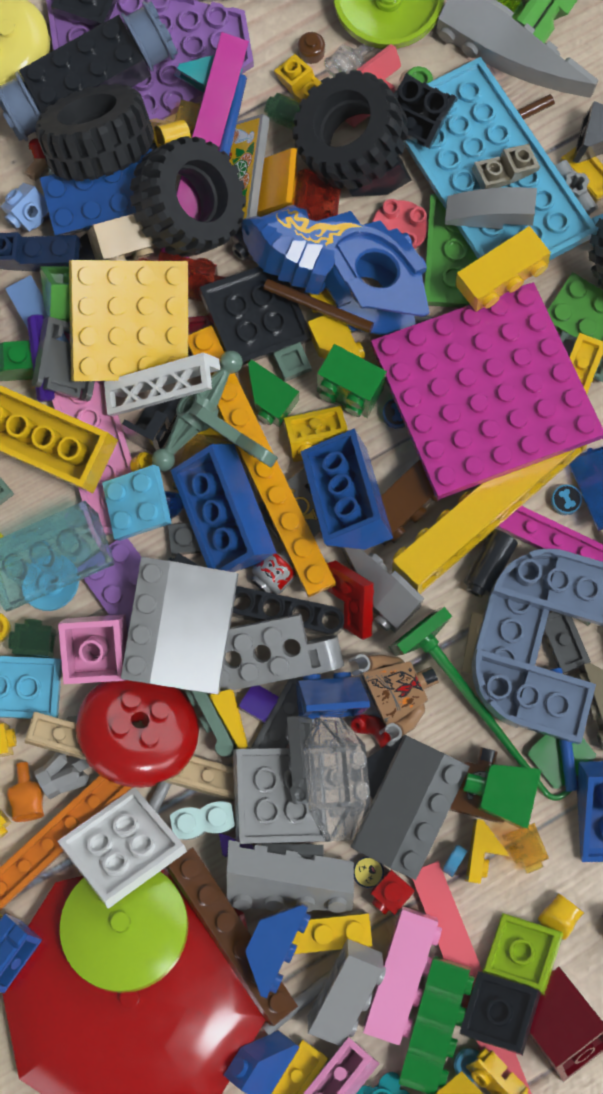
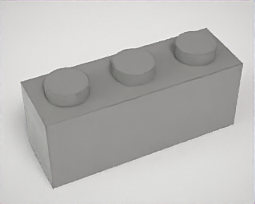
(346, 993)

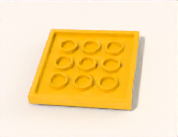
(126, 316)

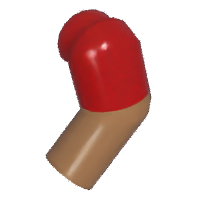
(39, 164)

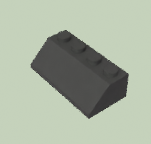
(410, 807)

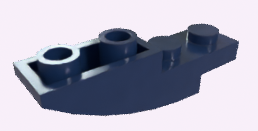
(30, 253)

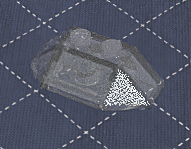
(336, 778)

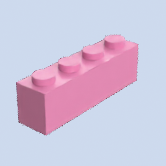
(405, 964)
(345, 1071)

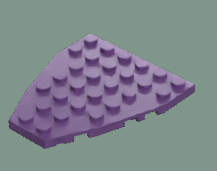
(194, 32)

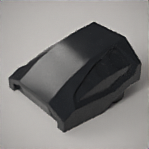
(424, 108)

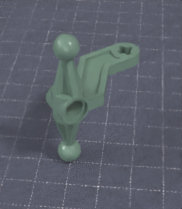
(200, 412)

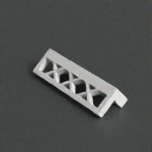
(156, 378)

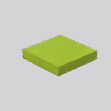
(523, 952)

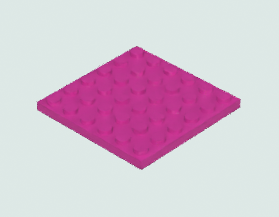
(486, 391)

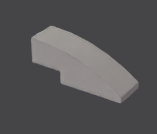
(492, 207)

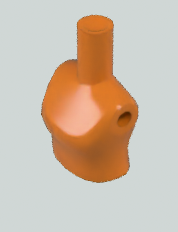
(25, 796)

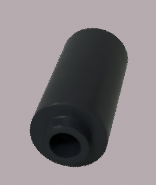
(490, 563)

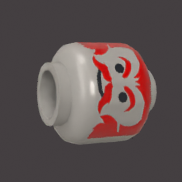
(274, 573)

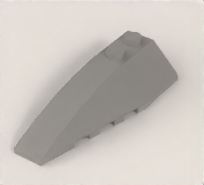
(491, 33)

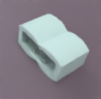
(194, 822)

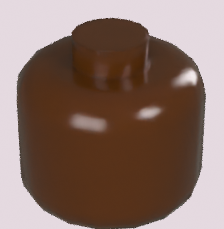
(311, 47)

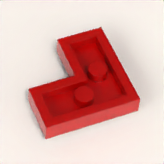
(357, 597)

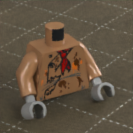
(395, 691)

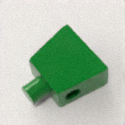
(506, 792)

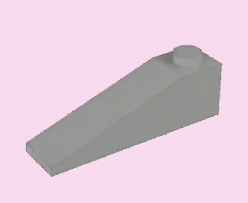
(393, 596)

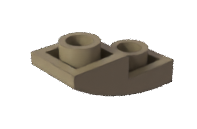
(510, 167)

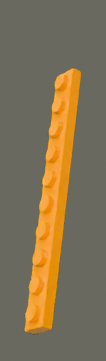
(269, 482)

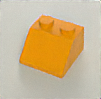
(278, 182)

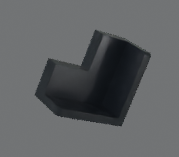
(152, 426)

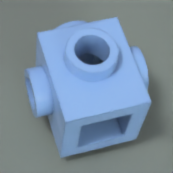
(25, 207)

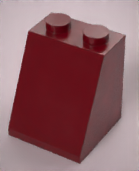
(566, 1027)

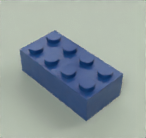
(80, 204)

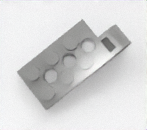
(315, 656)

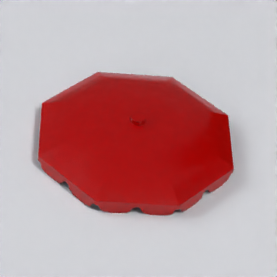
(135, 1042)

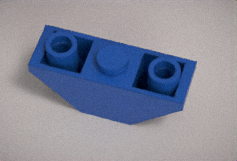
(273, 945)

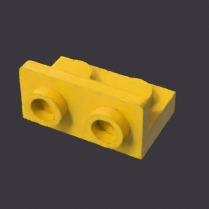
(313, 428)

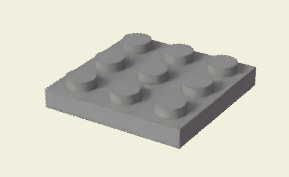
(264, 800)

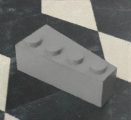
(283, 881)

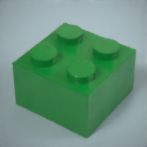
(350, 381)

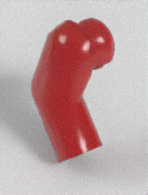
(370, 725)

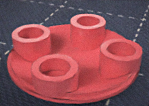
(406, 218)

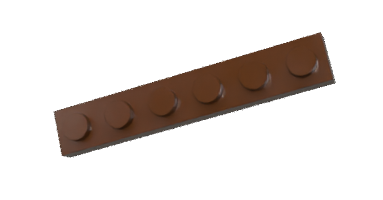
(226, 931)

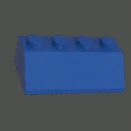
(346, 493)
(223, 509)

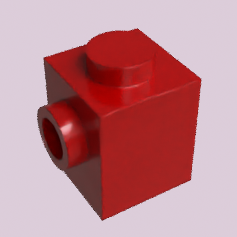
(391, 893)

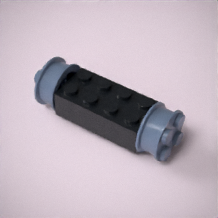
(95, 58)

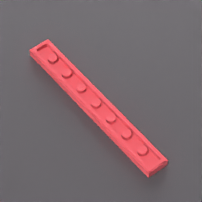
(455, 943)

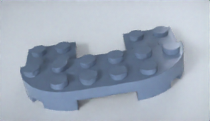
(512, 637)

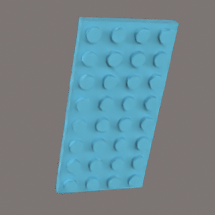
(479, 130)

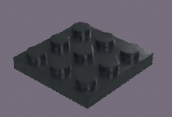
(252, 318)

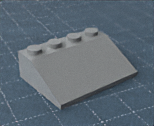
(179, 625)

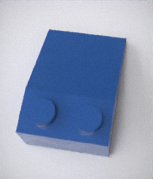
(331, 697)
(590, 810)

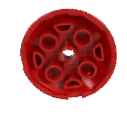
(134, 754)

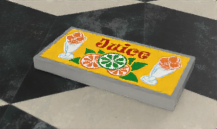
(248, 155)

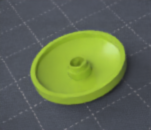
(388, 21)
(130, 941)

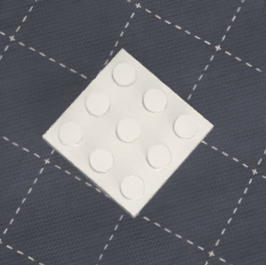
(121, 847)

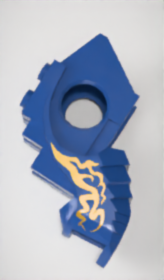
(336, 257)

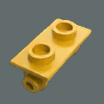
(487, 1073)

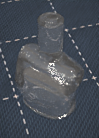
(346, 59)

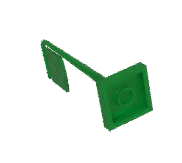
(544, 753)

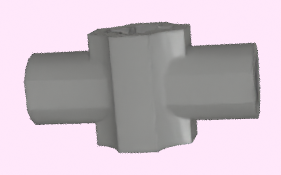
(578, 181)

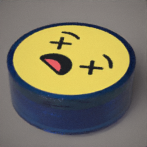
(368, 872)

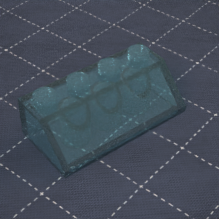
(52, 555)

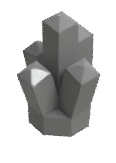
(62, 775)

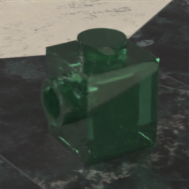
(32, 639)

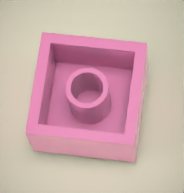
(92, 648)

